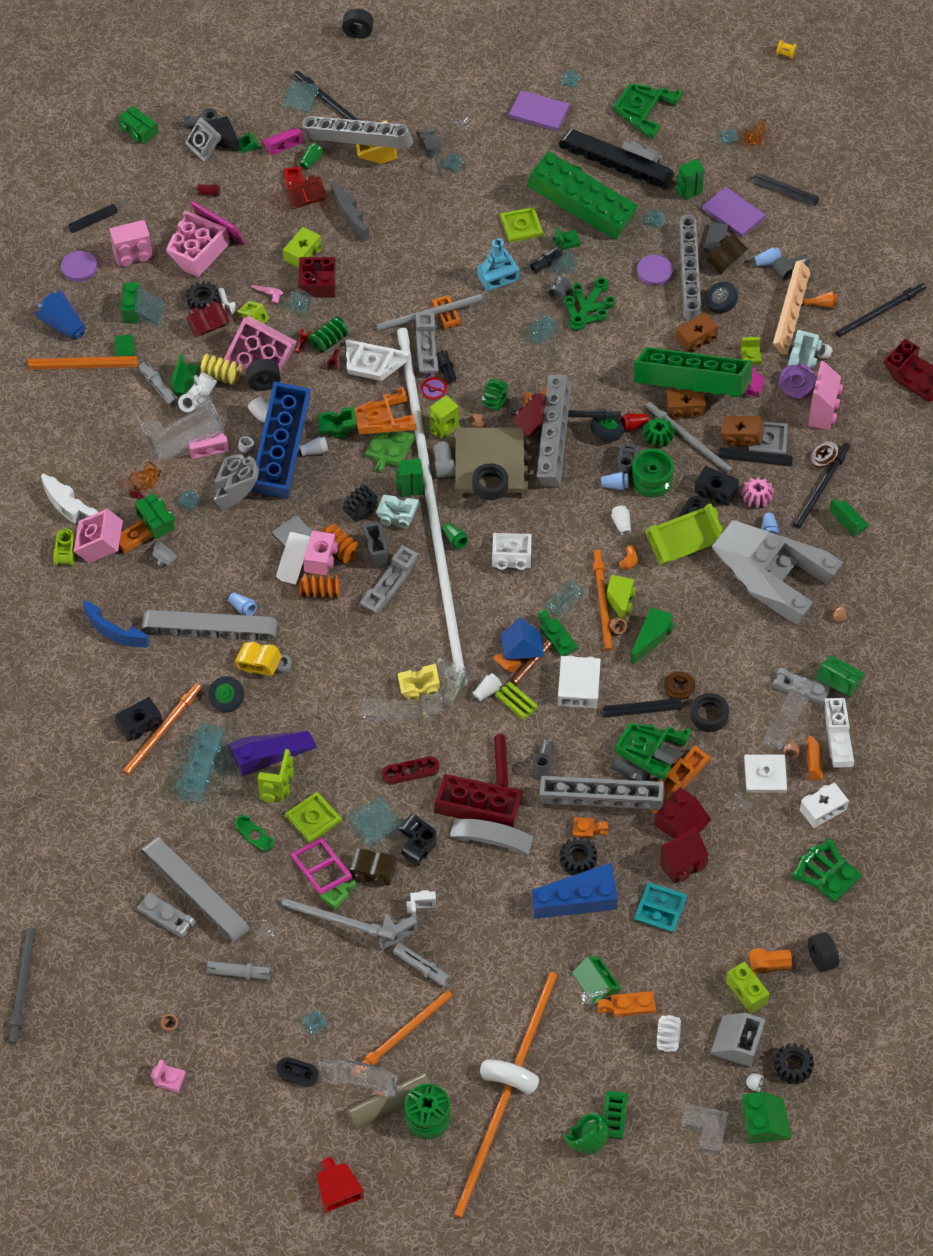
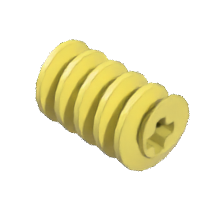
(221, 371)

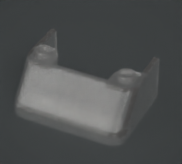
(174, 439)

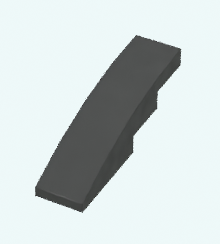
(348, 208)

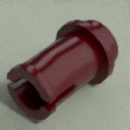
(208, 189)

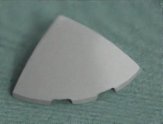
(235, 480)

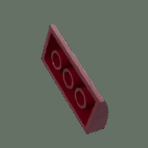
(477, 800)

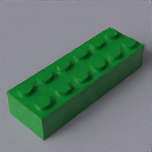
(582, 195)
(693, 371)

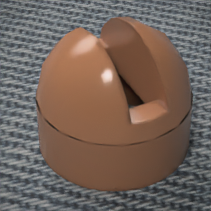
(477, 418)
(839, 614)
(620, 628)
(791, 747)
(166, 1019)

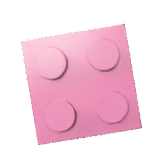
(131, 243)
(98, 536)

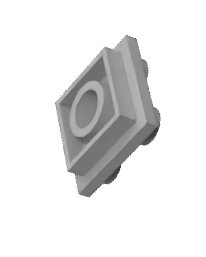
(210, 139)

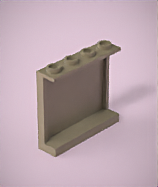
(494, 446)

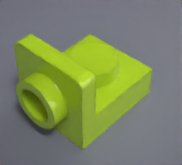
(253, 310)
(751, 349)

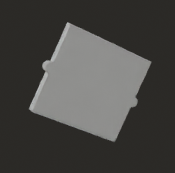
(293, 525)

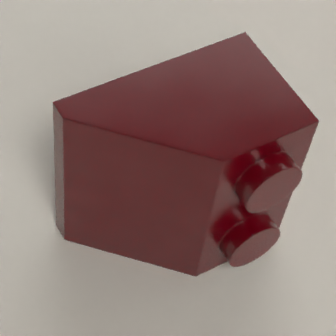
(681, 814)
(684, 856)

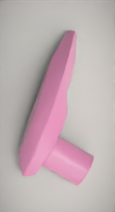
(275, 293)

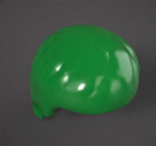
(588, 1135)

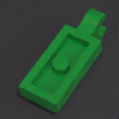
(556, 634)

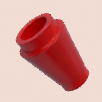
(633, 420)

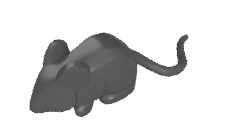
(431, 144)

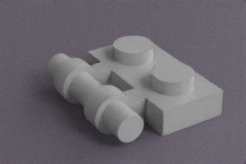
(638, 149)

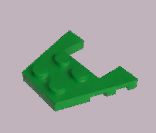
(638, 102)
(640, 743)

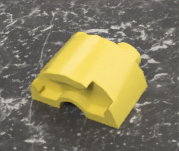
(419, 683)

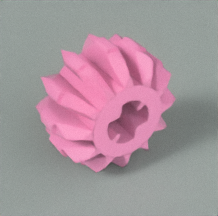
(757, 492)

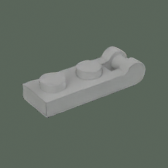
(819, 691)
(165, 915)

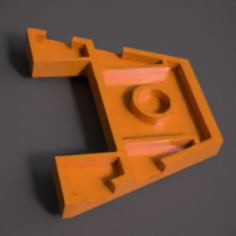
(377, 416)

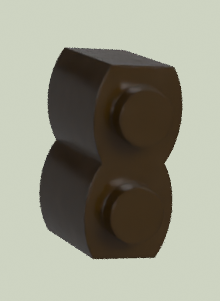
(726, 254)
(373, 867)

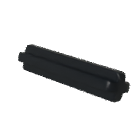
(92, 218)

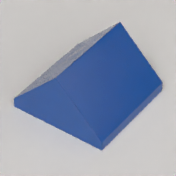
(521, 641)

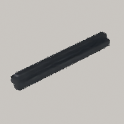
(785, 189)
(755, 456)
(642, 707)

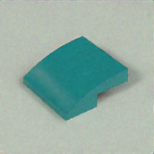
(661, 907)

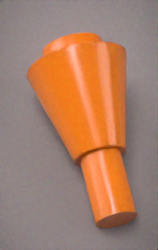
(825, 300)

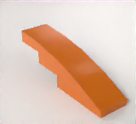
(684, 772)

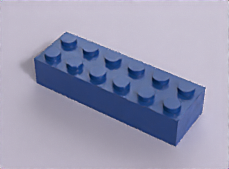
(281, 439)

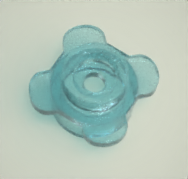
(570, 78)
(729, 136)
(453, 162)
(659, 218)
(186, 495)
(314, 1016)

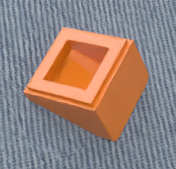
(508, 664)

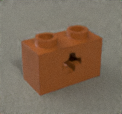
(697, 332)
(685, 403)
(742, 430)

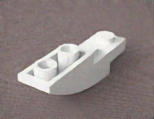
(64, 501)
(838, 732)

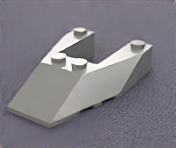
(765, 561)

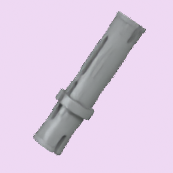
(153, 378)
(429, 969)
(238, 970)

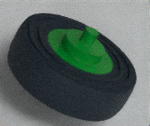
(608, 429)
(226, 694)

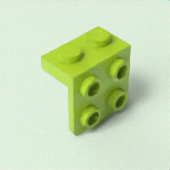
(276, 787)

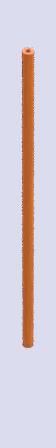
(504, 1097)

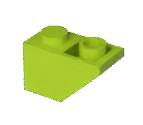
(620, 593)

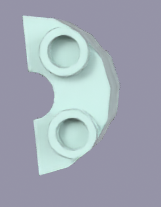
(805, 349)
(396, 511)

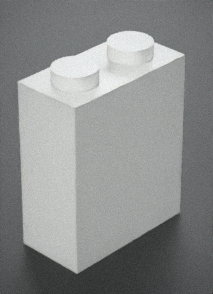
(579, 682)

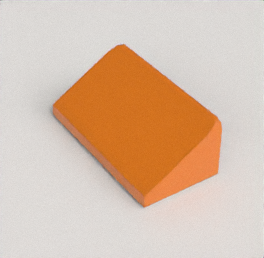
(814, 759)

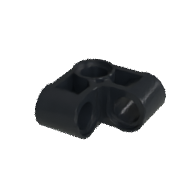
(417, 847)

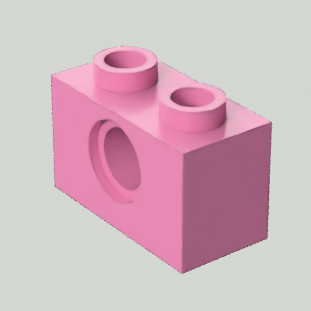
(320, 552)

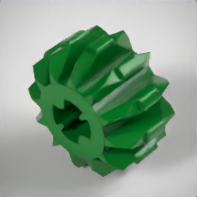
(495, 394)
(658, 432)

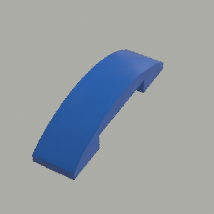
(131, 638)

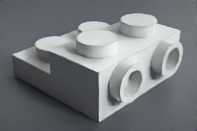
(511, 550)

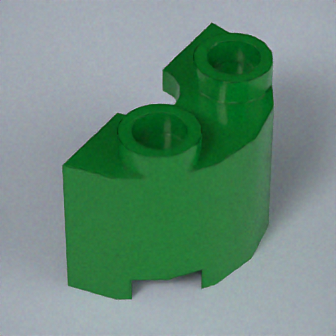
(337, 424)

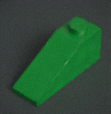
(654, 631)

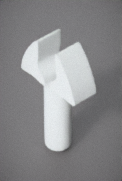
(223, 299)

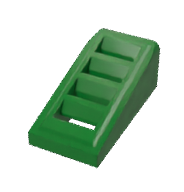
(621, 1098)

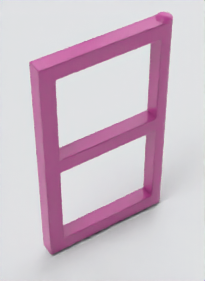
(334, 858)

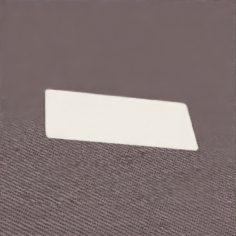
(292, 557)

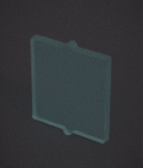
(301, 96)
(148, 306)

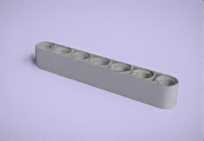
(357, 132)
(689, 267)
(209, 625)
(193, 887)

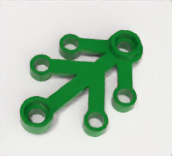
(589, 305)

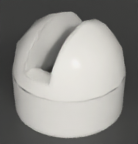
(827, 354)
(245, 444)
(754, 1080)

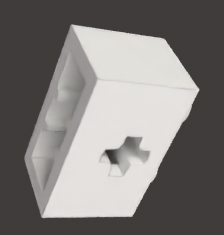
(823, 805)

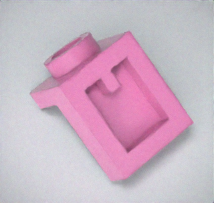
(167, 1076)

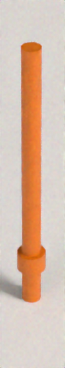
(599, 569)
(185, 700)
(373, 1057)

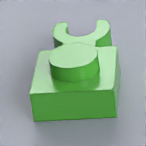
(337, 895)

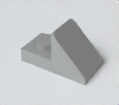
(403, 929)

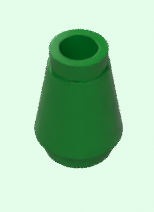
(311, 155)
(456, 537)

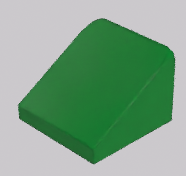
(248, 142)
(124, 345)

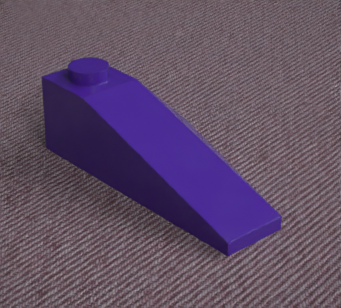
(265, 750)

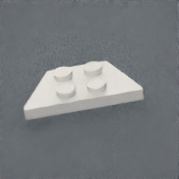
(373, 360)

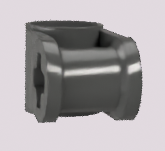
(626, 456)

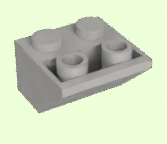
(738, 1038)

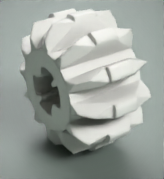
(668, 1033)

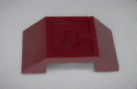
(910, 369)

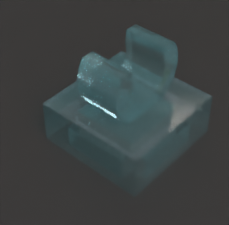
(565, 263)
(299, 302)

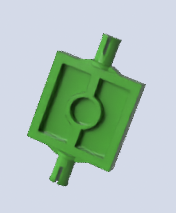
(389, 448)

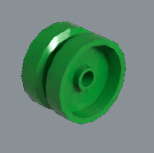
(652, 473)

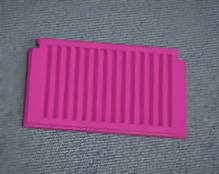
(233, 232)

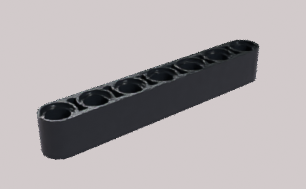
(616, 158)

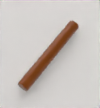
(530, 664)

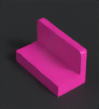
(283, 141)

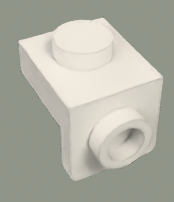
(421, 899)

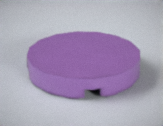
(79, 266)
(654, 270)
(797, 381)

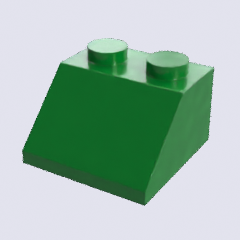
(764, 1118)

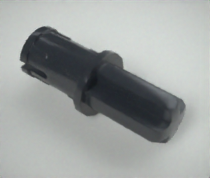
(546, 260)
(446, 366)

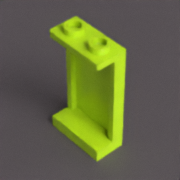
(685, 534)

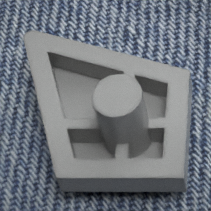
(163, 553)

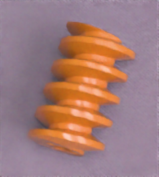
(346, 546)
(320, 585)

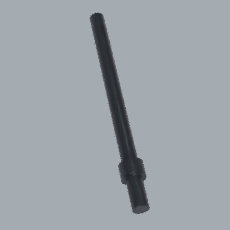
(325, 97)
(908, 294)
(600, 414)
(821, 486)

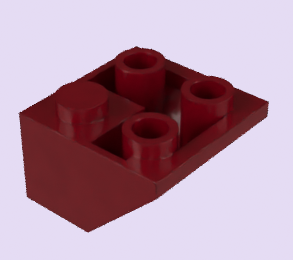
(318, 276)
(531, 416)

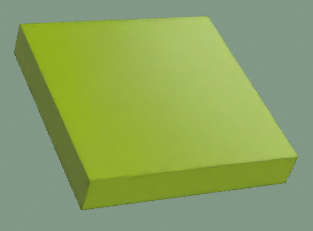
(521, 224)
(313, 817)

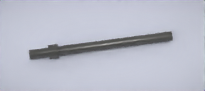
(16, 1021)

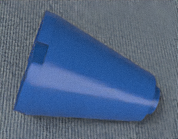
(60, 315)

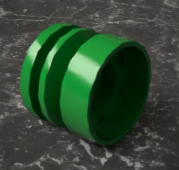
(423, 1121)

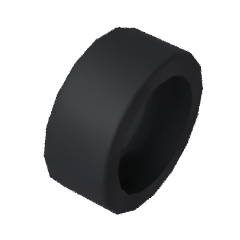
(490, 469)
(709, 725)

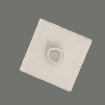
(765, 774)

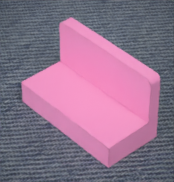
(209, 447)

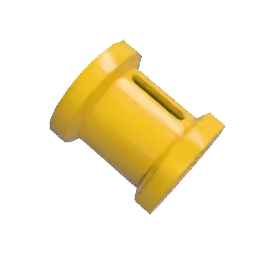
(792, 48)

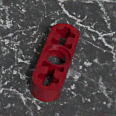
(426, 772)

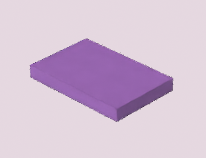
(539, 110)
(733, 210)

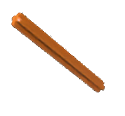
(83, 362)

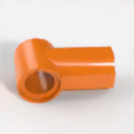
(766, 961)

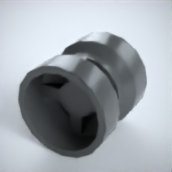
(560, 287)

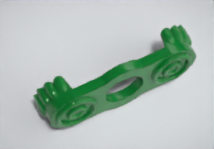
(245, 826)

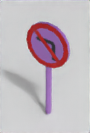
(434, 388)

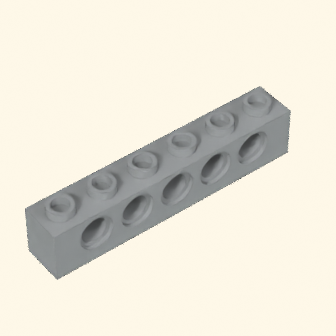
(554, 430)
(602, 792)

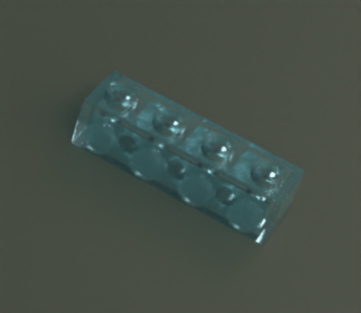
(201, 762)

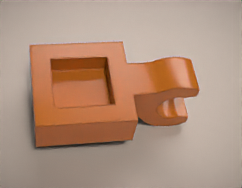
(586, 828)

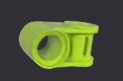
(64, 551)

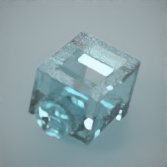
(543, 329)

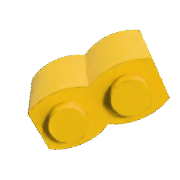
(258, 658)

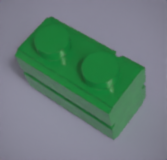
(138, 125)
(690, 179)
(409, 477)
(155, 516)
(840, 676)

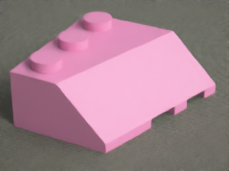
(197, 243)
(257, 342)
(825, 398)

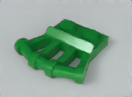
(838, 878)

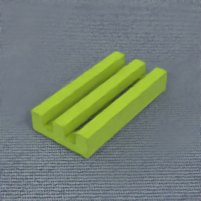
(521, 695)

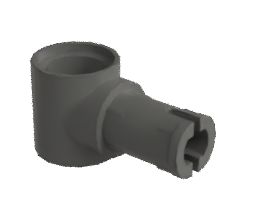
(207, 114)
(785, 267)
(542, 760)
(631, 771)

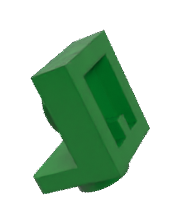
(566, 239)

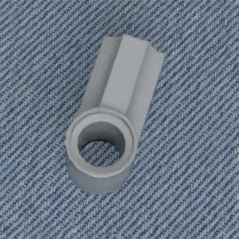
(443, 460)

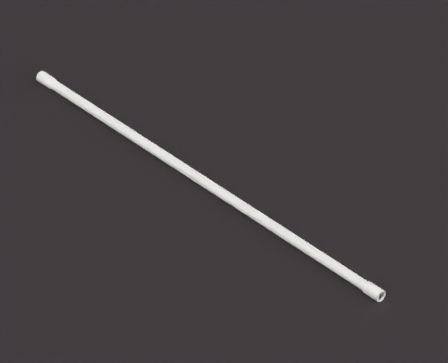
(403, 339)

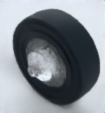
(721, 297)

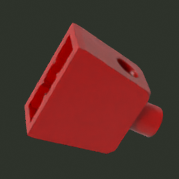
(337, 1185)

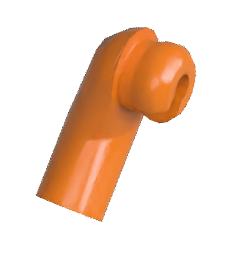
(631, 558)

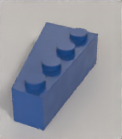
(577, 894)

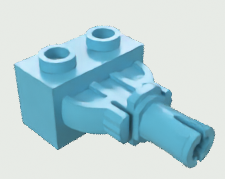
(498, 268)

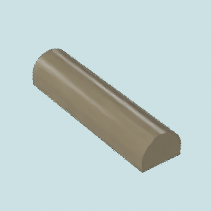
(383, 1105)

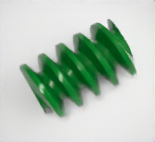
(328, 333)

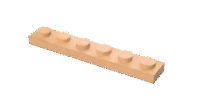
(791, 307)

